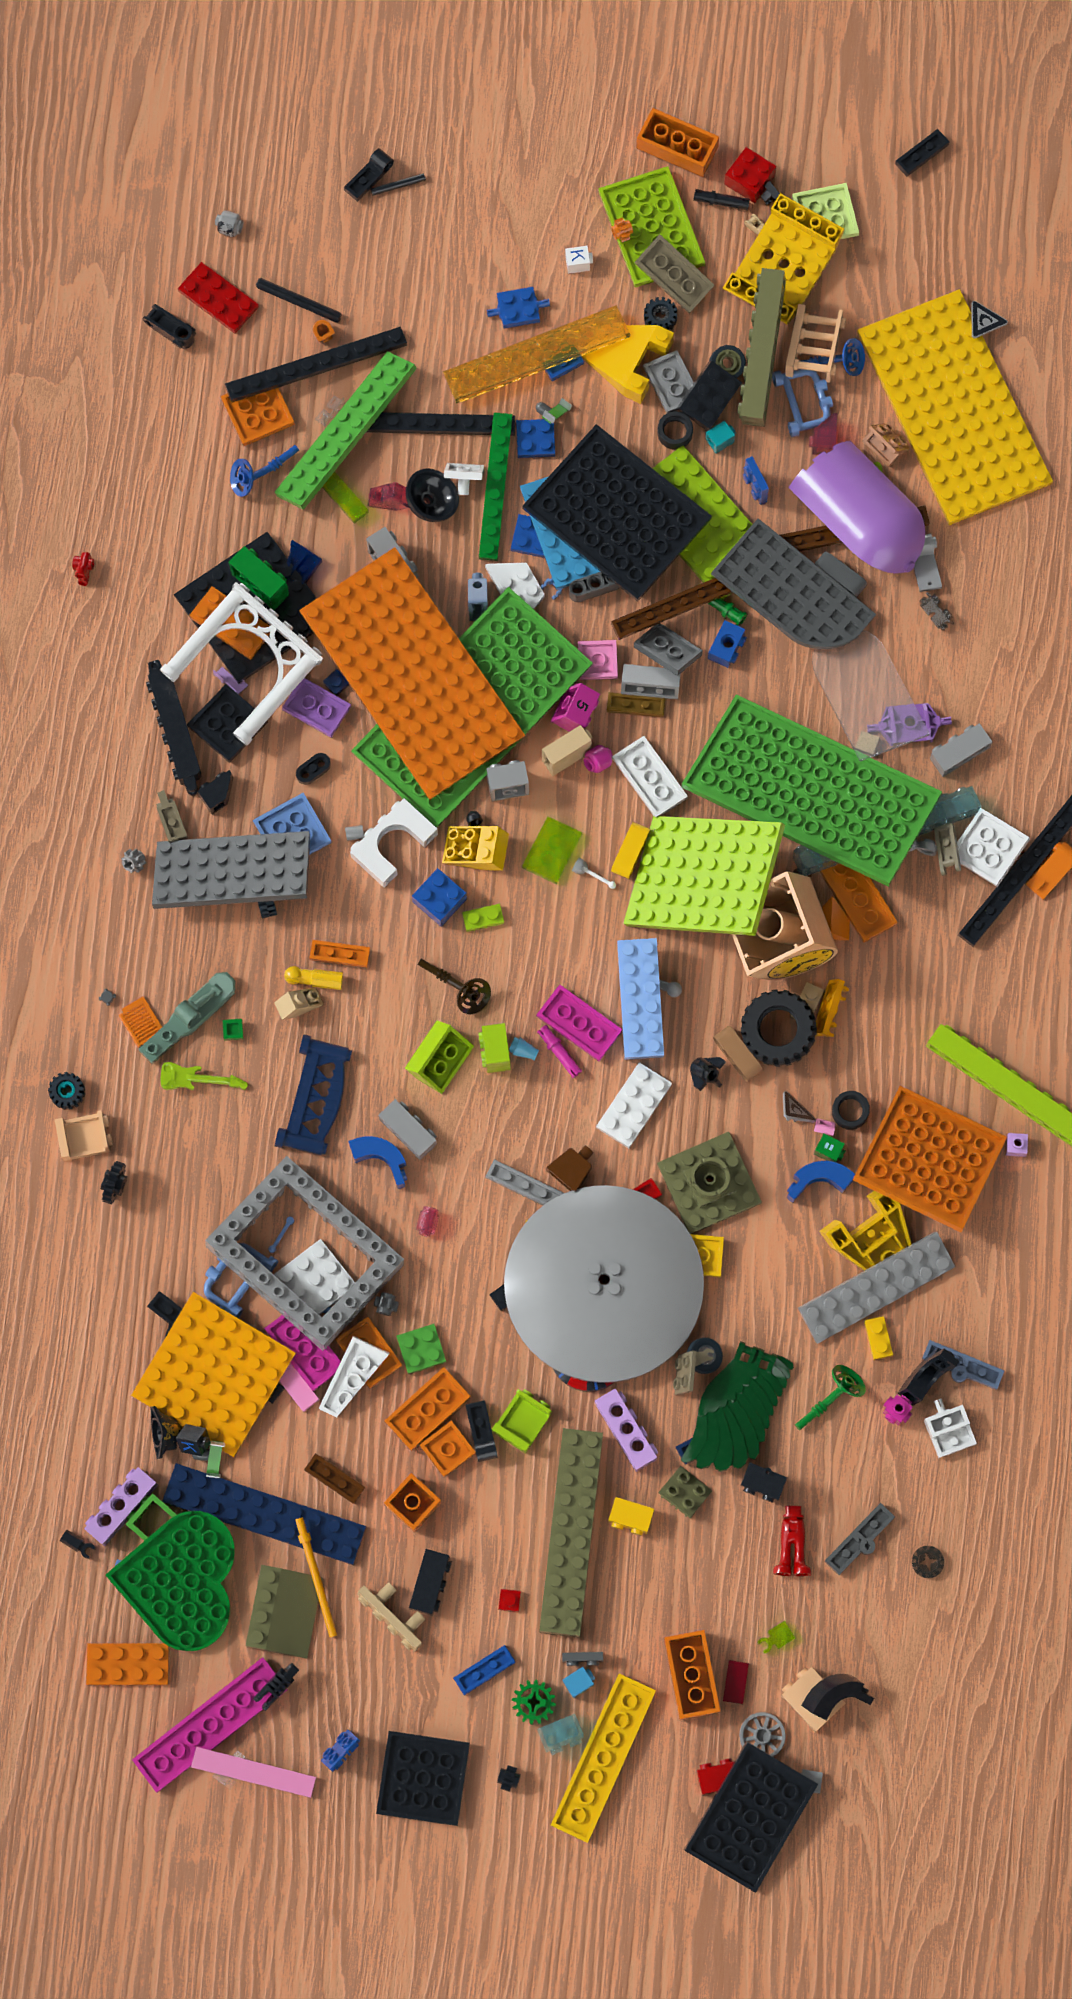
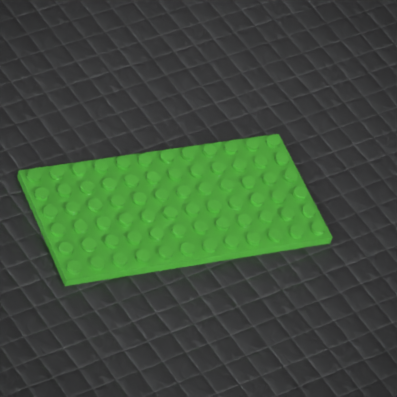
(527, 669)
(815, 787)

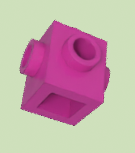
(894, 1416)

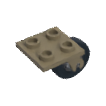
(701, 1357)

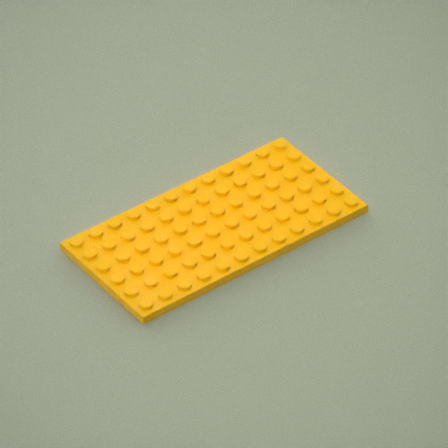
(954, 407)

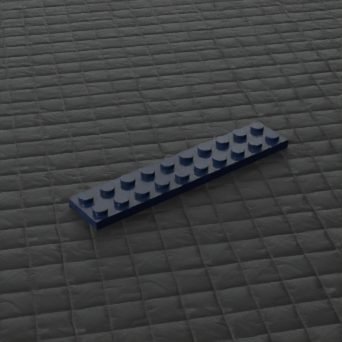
(263, 1513)

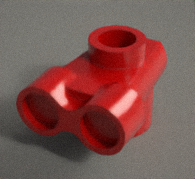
(82, 566)

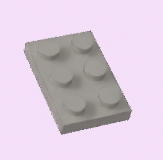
(669, 379)

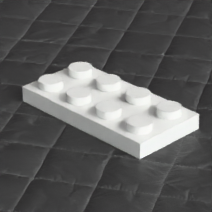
(649, 777)
(634, 1105)

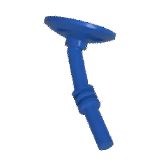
(846, 357)
(246, 476)

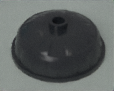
(436, 490)

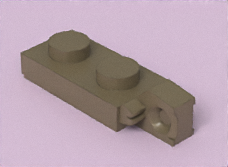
(170, 818)

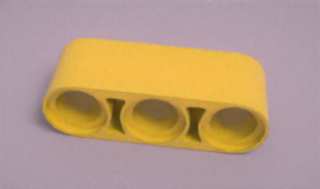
(630, 850)

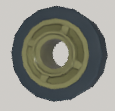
(734, 355)

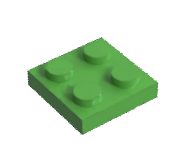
(421, 1349)

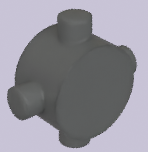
(107, 997)

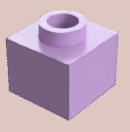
(1012, 1149)

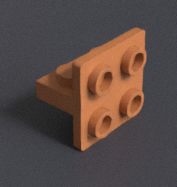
(885, 443)

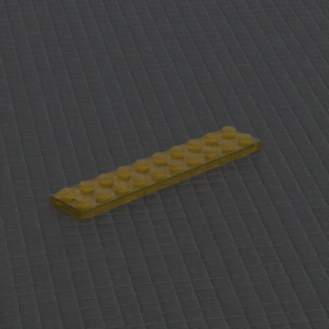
(536, 354)

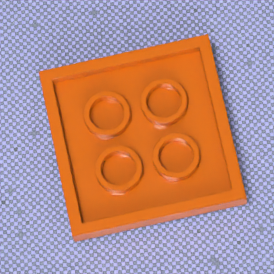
(258, 415)

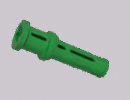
(729, 611)

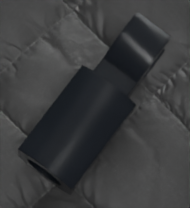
(76, 1543)

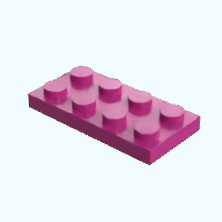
(579, 1023)
(310, 1361)

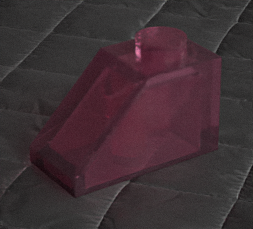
(824, 436)

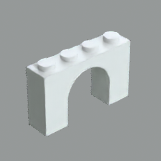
(401, 817)

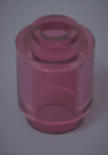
(427, 1221)

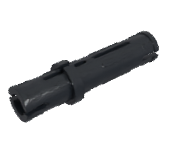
(721, 199)

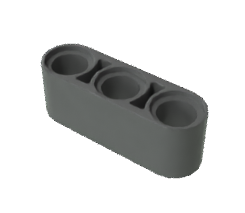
(841, 573)
(587, 590)

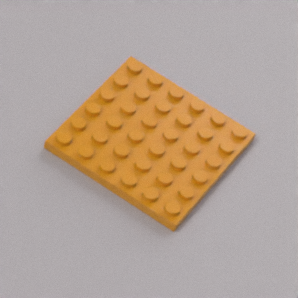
(214, 1372)

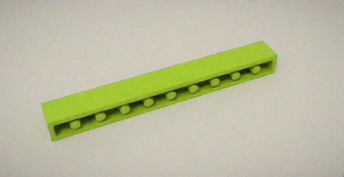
(1002, 1082)

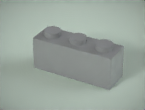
(649, 682)
(960, 749)
(408, 1129)

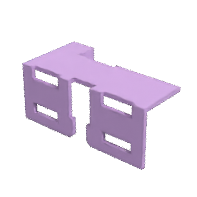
(228, 679)

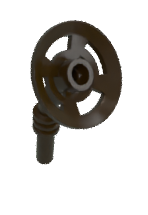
(467, 988)

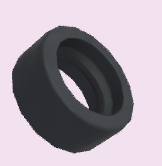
(679, 417)
(850, 1125)

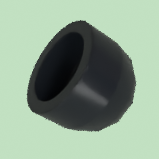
(474, 818)

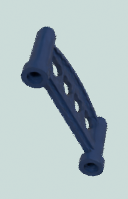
(296, 1134)

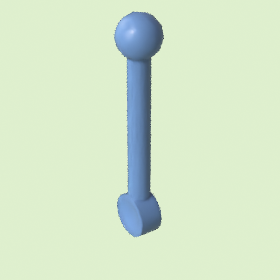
(290, 1221)

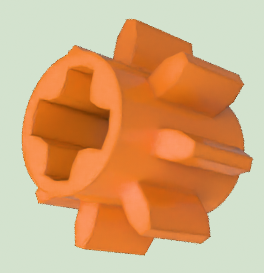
(622, 229)

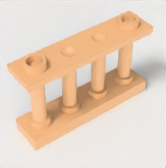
(800, 333)

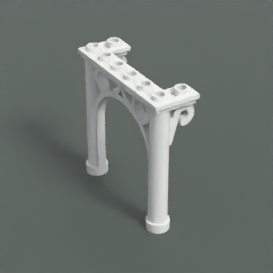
(213, 626)

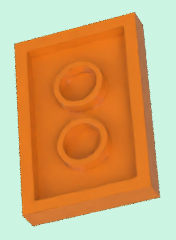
(368, 1332)

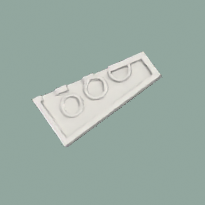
(354, 1370)

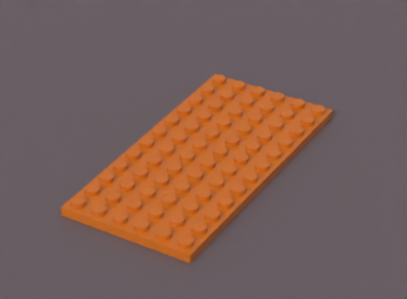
(412, 673)

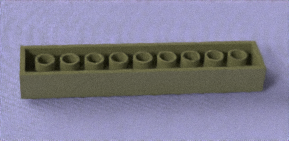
(571, 1533)

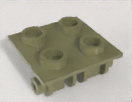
(685, 1492)

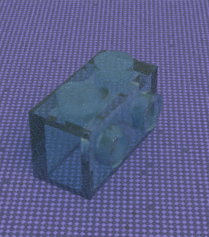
(560, 1734)

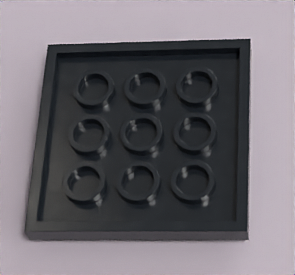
(423, 1778)

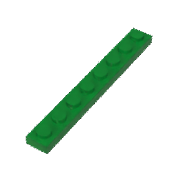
(495, 486)

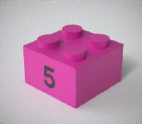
(576, 707)

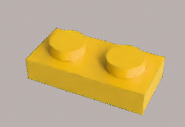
(878, 1338)

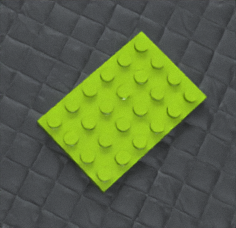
(653, 209)

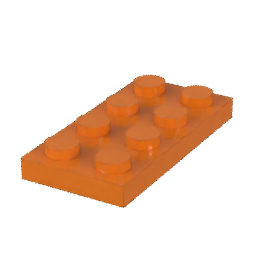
(241, 640)
(427, 1409)
(127, 1664)

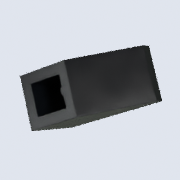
(216, 793)

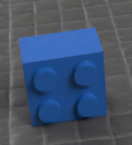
(439, 897)

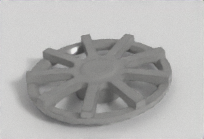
(763, 1735)

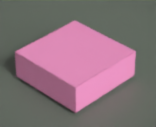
(825, 1127)

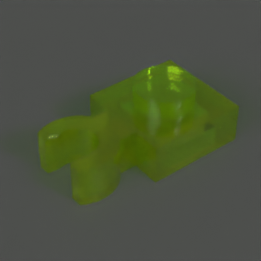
(779, 1635)

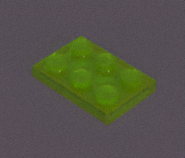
(552, 850)

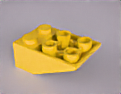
(476, 847)

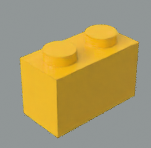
(631, 1516)

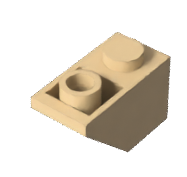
(298, 1003)

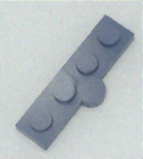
(969, 1368)

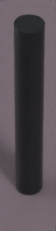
(398, 184)

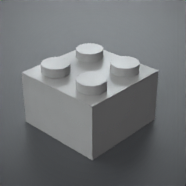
(507, 780)

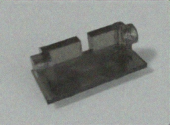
(941, 616)

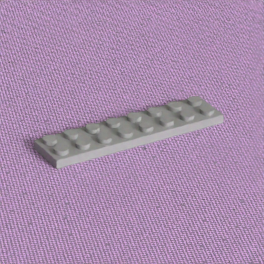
(876, 1287)

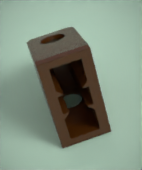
(571, 1168)

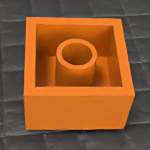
(412, 1502)

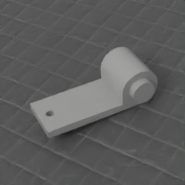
(926, 567)

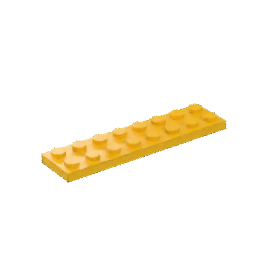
(603, 1758)

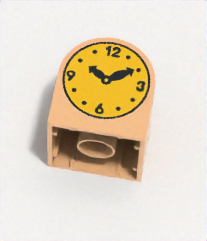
(790, 932)

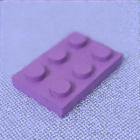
(316, 707)

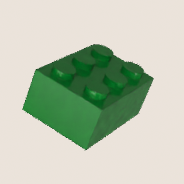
(259, 577)

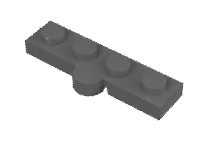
(860, 1539)

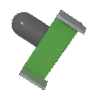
(552, 414)
(213, 1458)

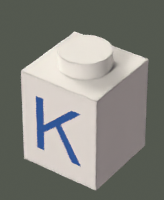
(578, 259)

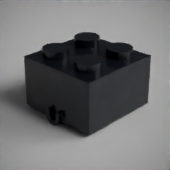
(766, 1484)

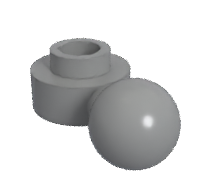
(926, 847)

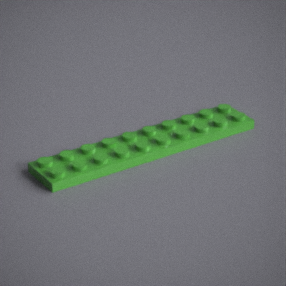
(345, 430)

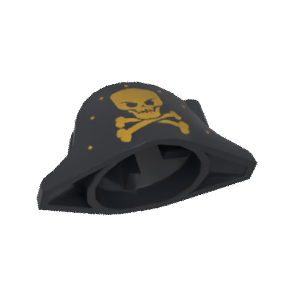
(164, 1432)

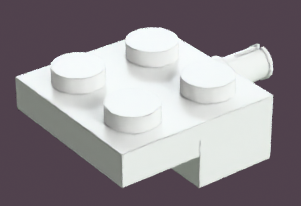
(949, 1429)

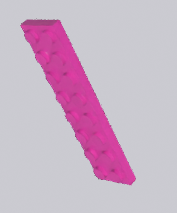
(205, 1727)

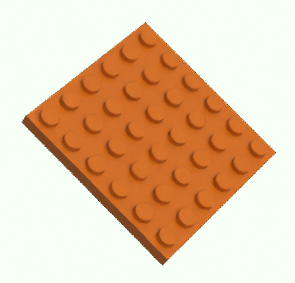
(930, 1158)

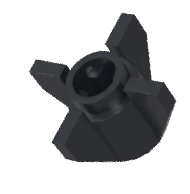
(704, 1069)

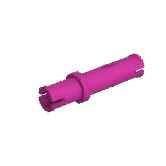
(556, 1047)

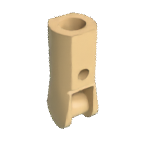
(752, 221)

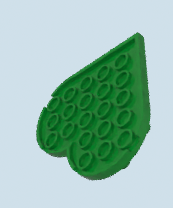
(178, 1579)

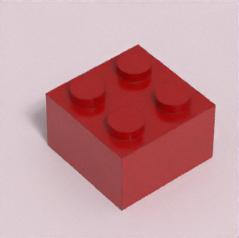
(750, 175)

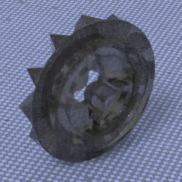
(932, 1553)

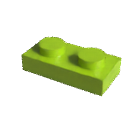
(483, 917)

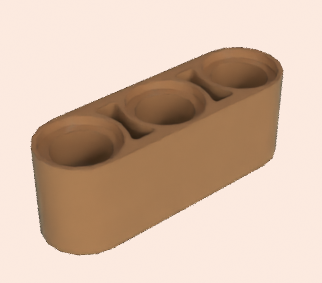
(737, 1053)

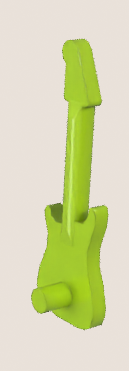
(175, 1076)

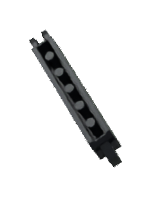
(175, 728)

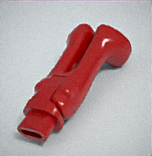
(792, 1532)

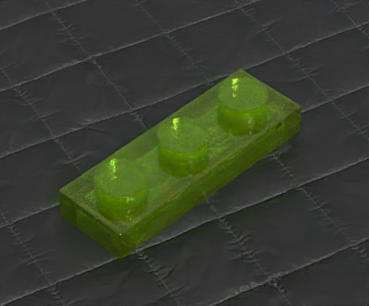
(345, 498)

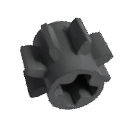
(386, 1304)

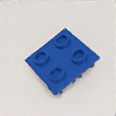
(345, 1742)

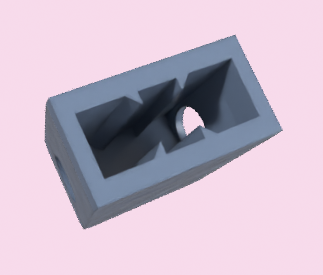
(477, 596)

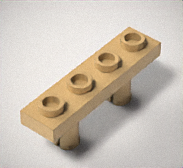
(395, 1626)

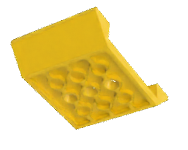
(794, 236)

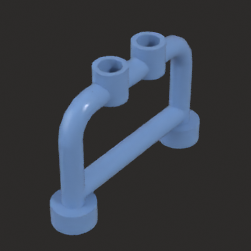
(819, 386)
(214, 1274)

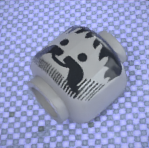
(229, 223)

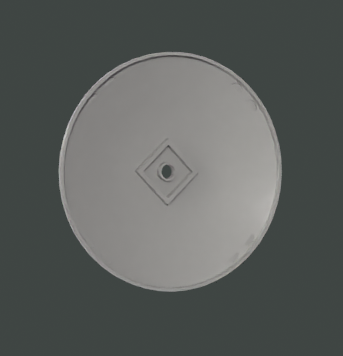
(594, 1327)

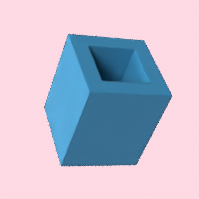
(579, 1681)

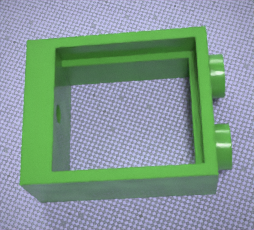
(134, 1516)

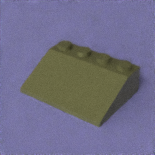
(283, 1612)

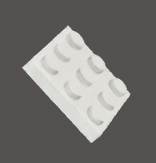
(990, 847)
(316, 1277)

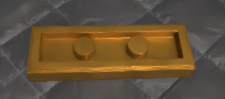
(635, 705)

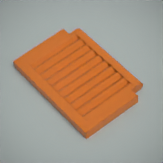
(140, 1021)

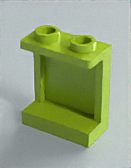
(522, 1420)

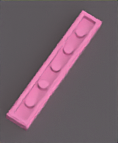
(253, 1772)

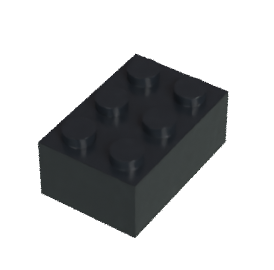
(709, 395)

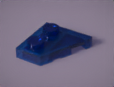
(303, 561)

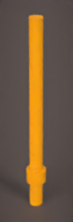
(305, 1539)

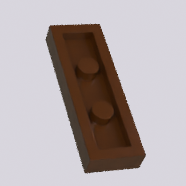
(334, 1478)

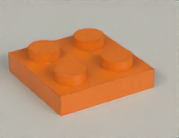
(447, 1449)

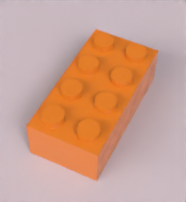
(677, 142)
(691, 1675)

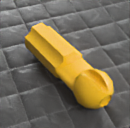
(315, 977)

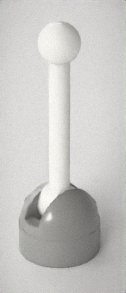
(582, 867)

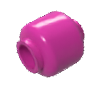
(598, 759)

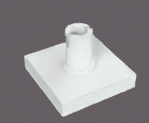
(464, 474)

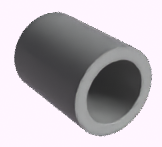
(354, 832)

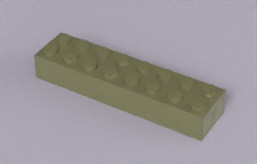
(763, 346)

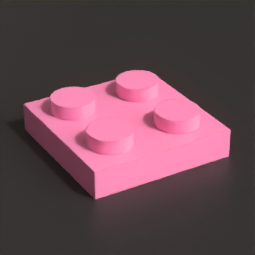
(604, 659)

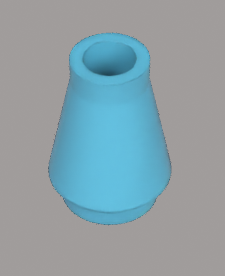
(521, 1048)

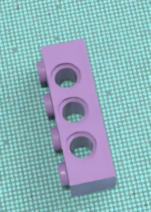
(638, 1459)
(118, 1518)

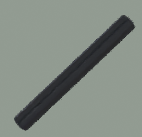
(298, 300)

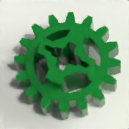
(524, 1701)

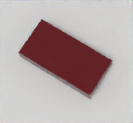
(735, 1682)

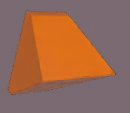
(836, 919)

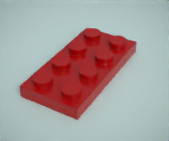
(218, 297)

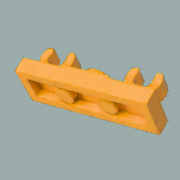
(829, 1007)

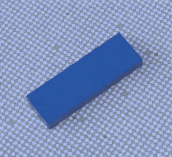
(484, 1670)

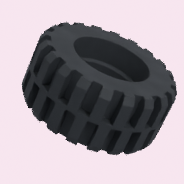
(778, 1054)

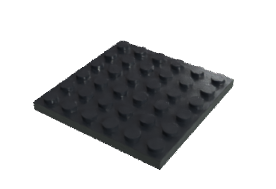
(223, 580)

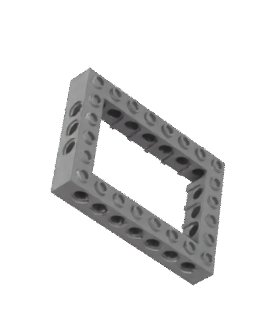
(316, 1328)

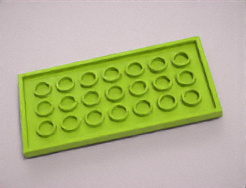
(727, 521)

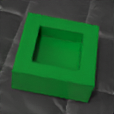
(233, 1029)

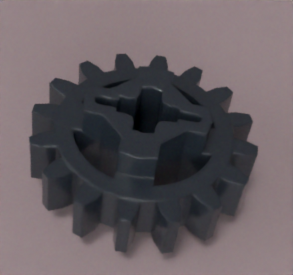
(113, 1182)

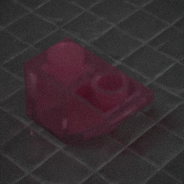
(388, 496)

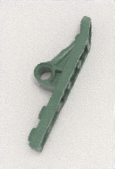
(190, 1015)

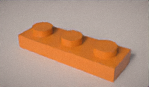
(339, 953)

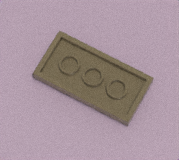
(674, 273)

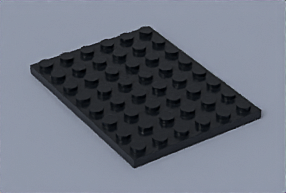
(617, 512)

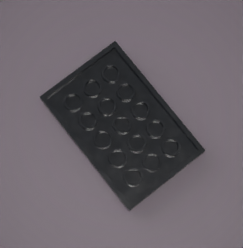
(751, 1817)

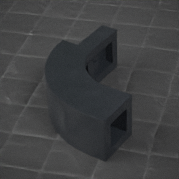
(927, 1374)
(832, 1690)

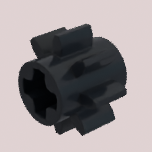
(508, 1778)

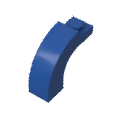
(378, 1148)
(820, 1171)

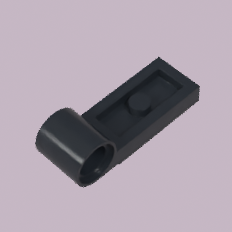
(369, 175)
(481, 1431)

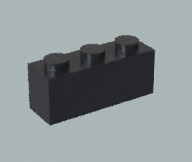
(430, 1582)

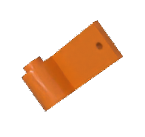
(1052, 870)

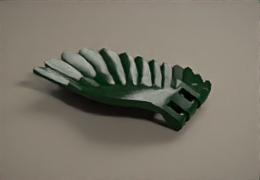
(737, 1410)

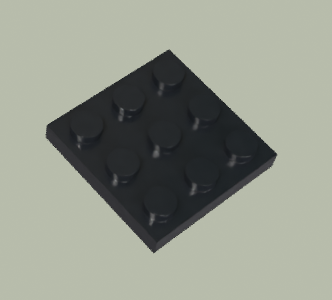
(220, 719)

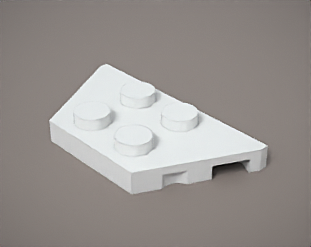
(517, 577)

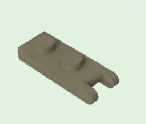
(947, 847)

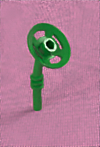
(843, 1386)

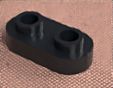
(312, 768)

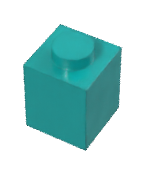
(720, 436)

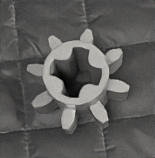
(133, 860)

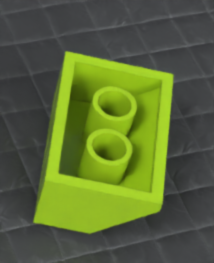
(439, 1056)

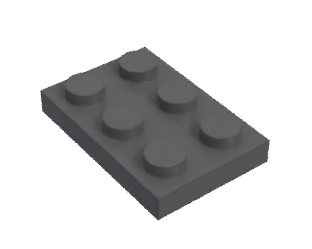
(668, 649)

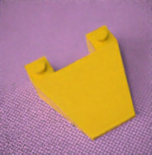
(620, 360)
(873, 1239)

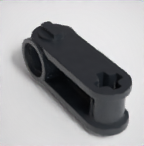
(170, 327)

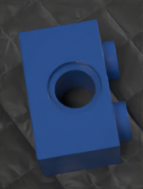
(728, 633)

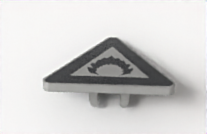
(984, 320)
(794, 1110)

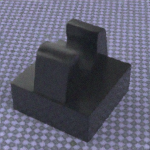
(770, 194)

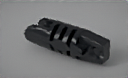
(277, 1685)

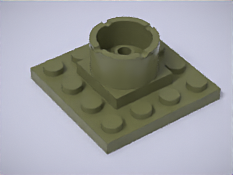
(706, 1202)

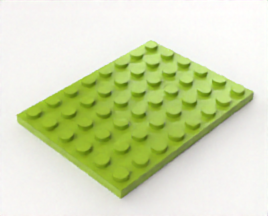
(704, 875)

